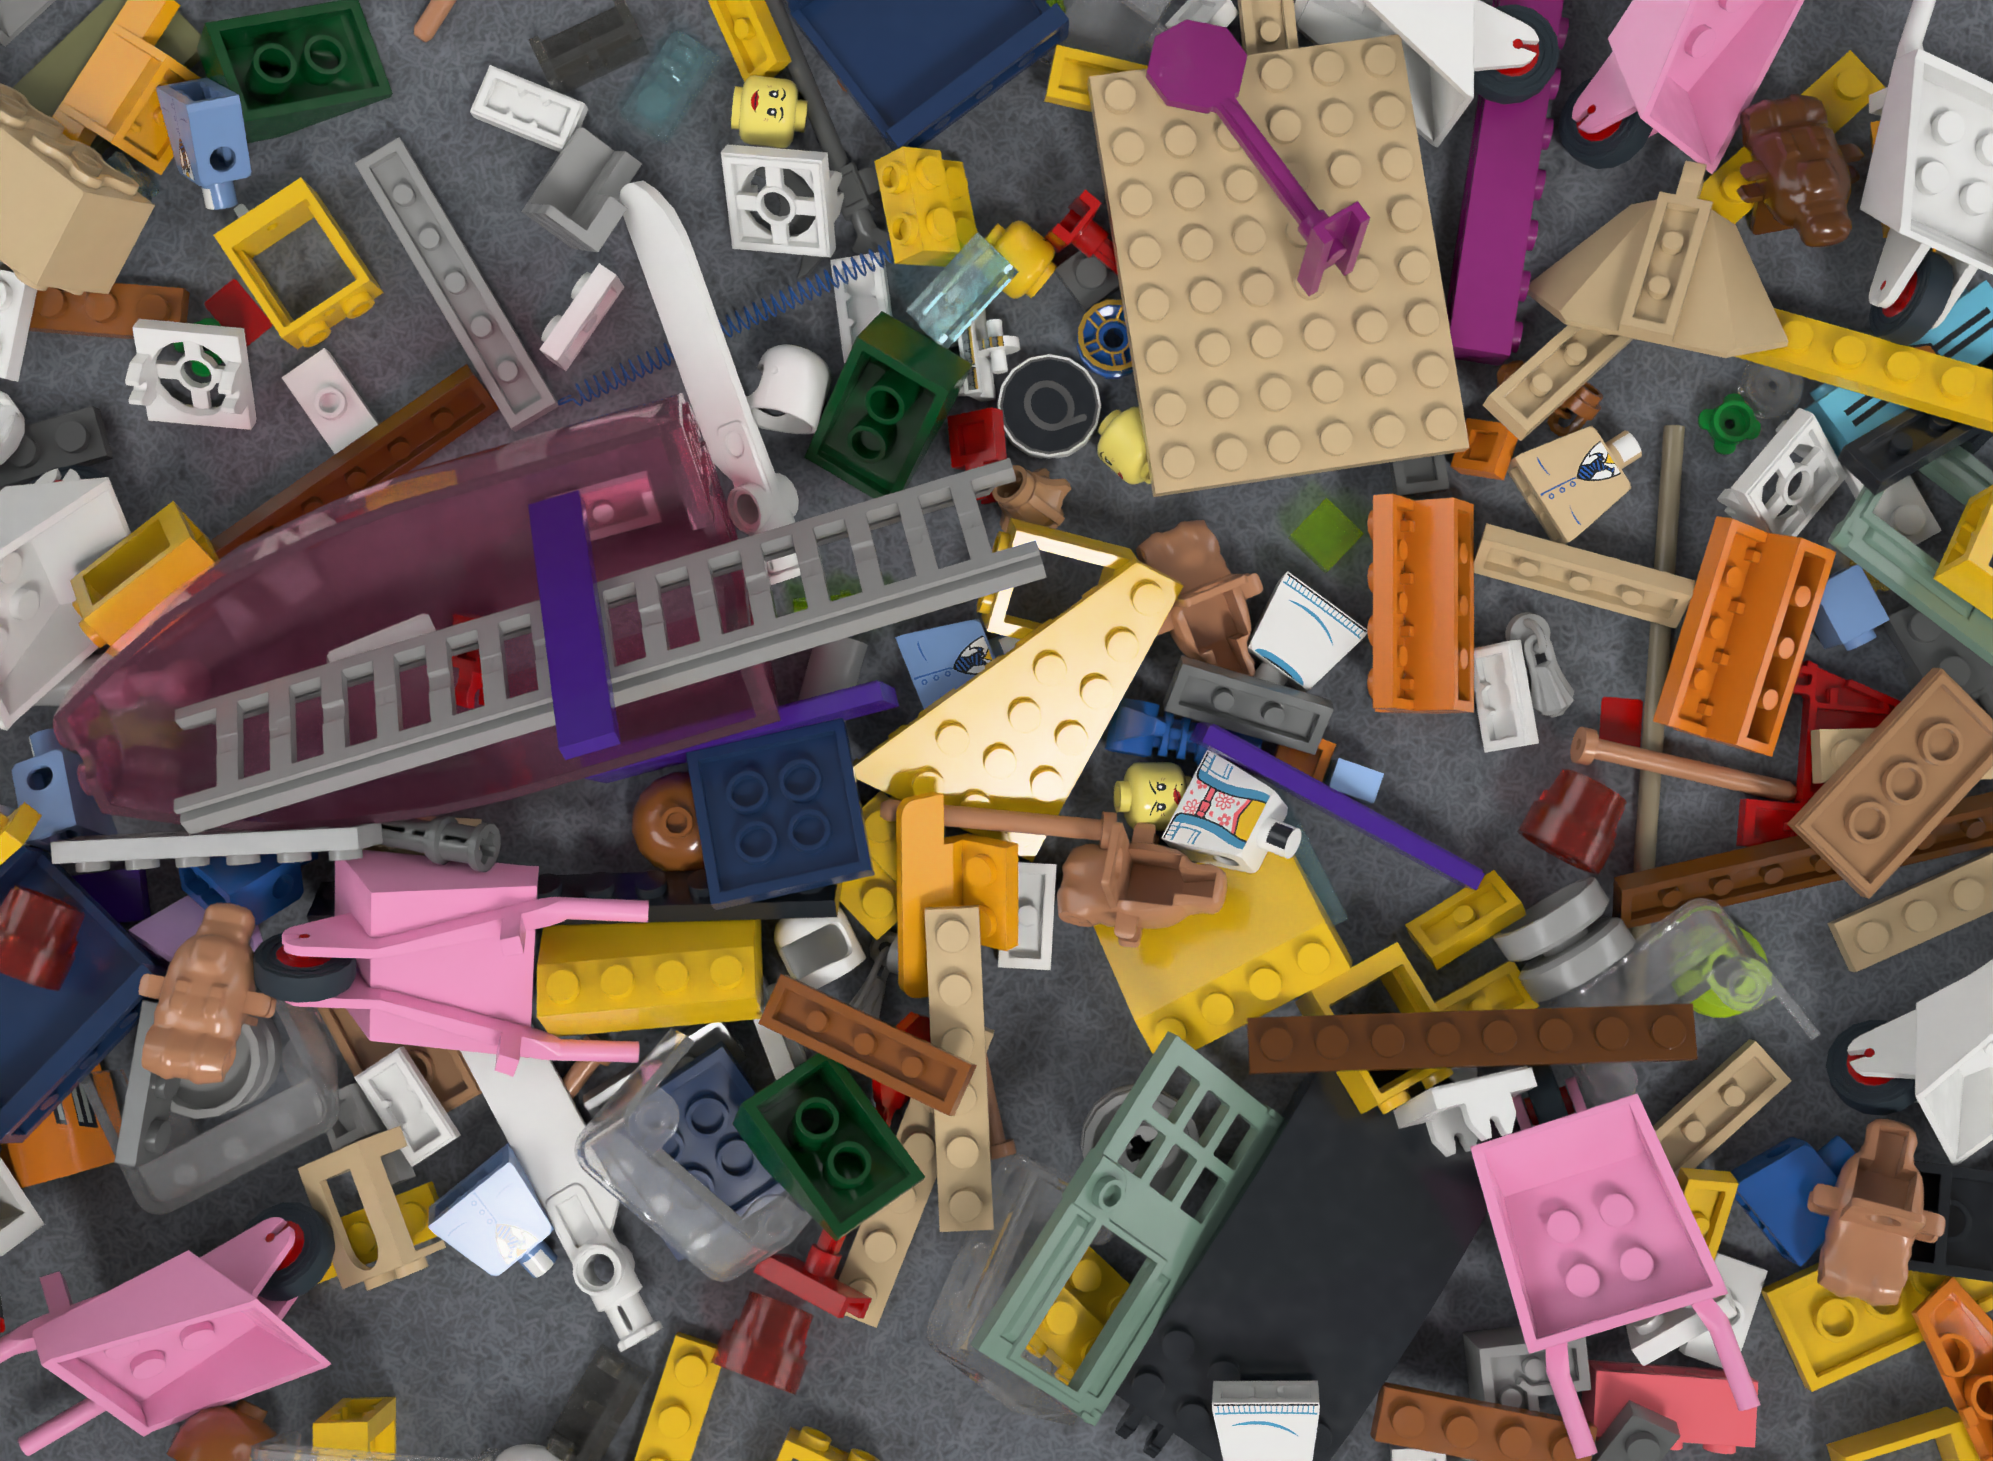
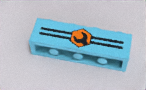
(1962, 336)

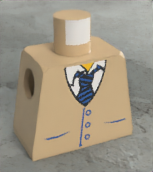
(1574, 479)

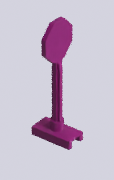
(1202, 71)

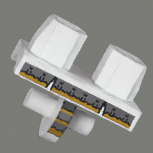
(987, 351)

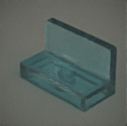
(961, 291)

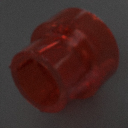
(1575, 821)
(38, 937)
(766, 1343)

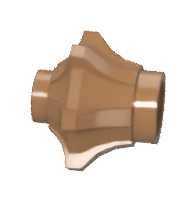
(1032, 498)

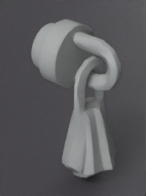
(1549, 688)
(872, 992)

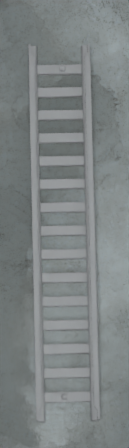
(655, 674)

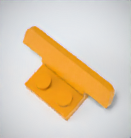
(118, 86)
(948, 873)

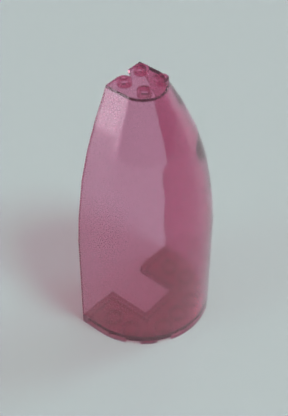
(403, 548)

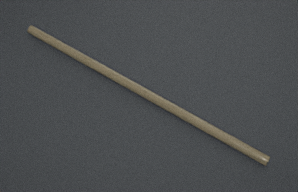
(1658, 652)

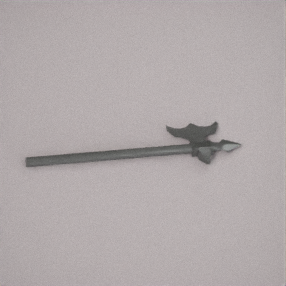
(857, 185)

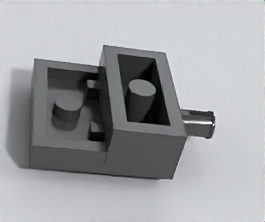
(1928, 646)

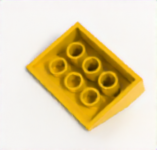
(1231, 964)
(648, 975)

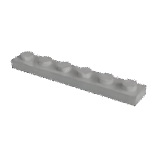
(457, 284)
(194, 850)

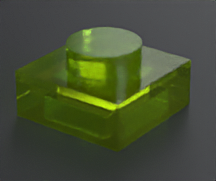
(1326, 535)

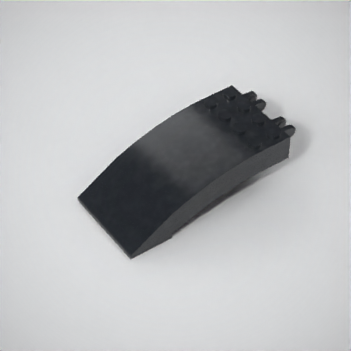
(1313, 1269)

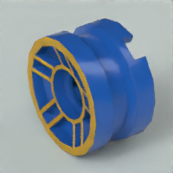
(1093, 352)

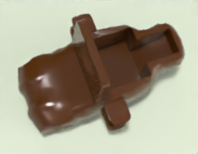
(1797, 170)

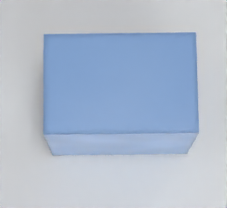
(1354, 780)

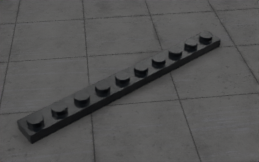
(671, 897)

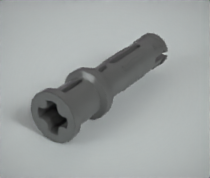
(446, 840)

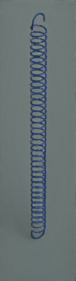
(854, 263)

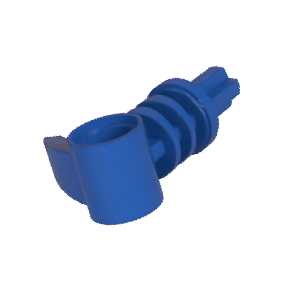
(1138, 728)

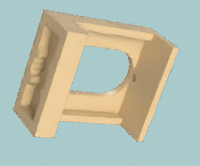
(395, 1248)

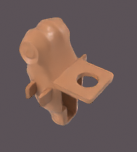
(1211, 611)
(1136, 885)
(205, 999)
(1874, 1217)

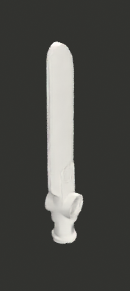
(759, 496)
(543, 1132)

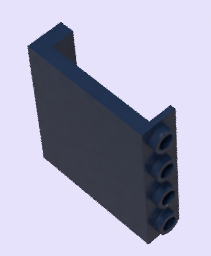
(926, 61)
(62, 1035)

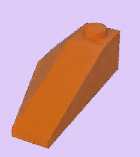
(1962, 1349)

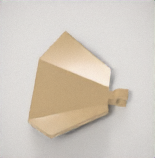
(1667, 278)

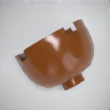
(667, 824)
(221, 1433)

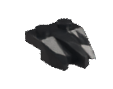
(1966, 1203)

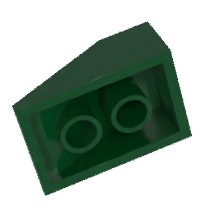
(295, 65)
(886, 407)
(827, 1145)

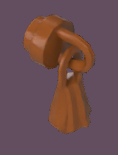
(1583, 402)

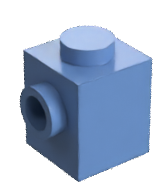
(1848, 610)

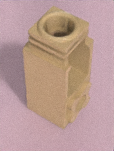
(61, 206)

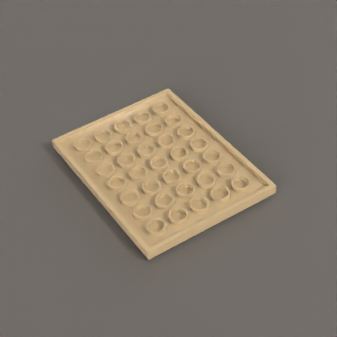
(1224, 344)

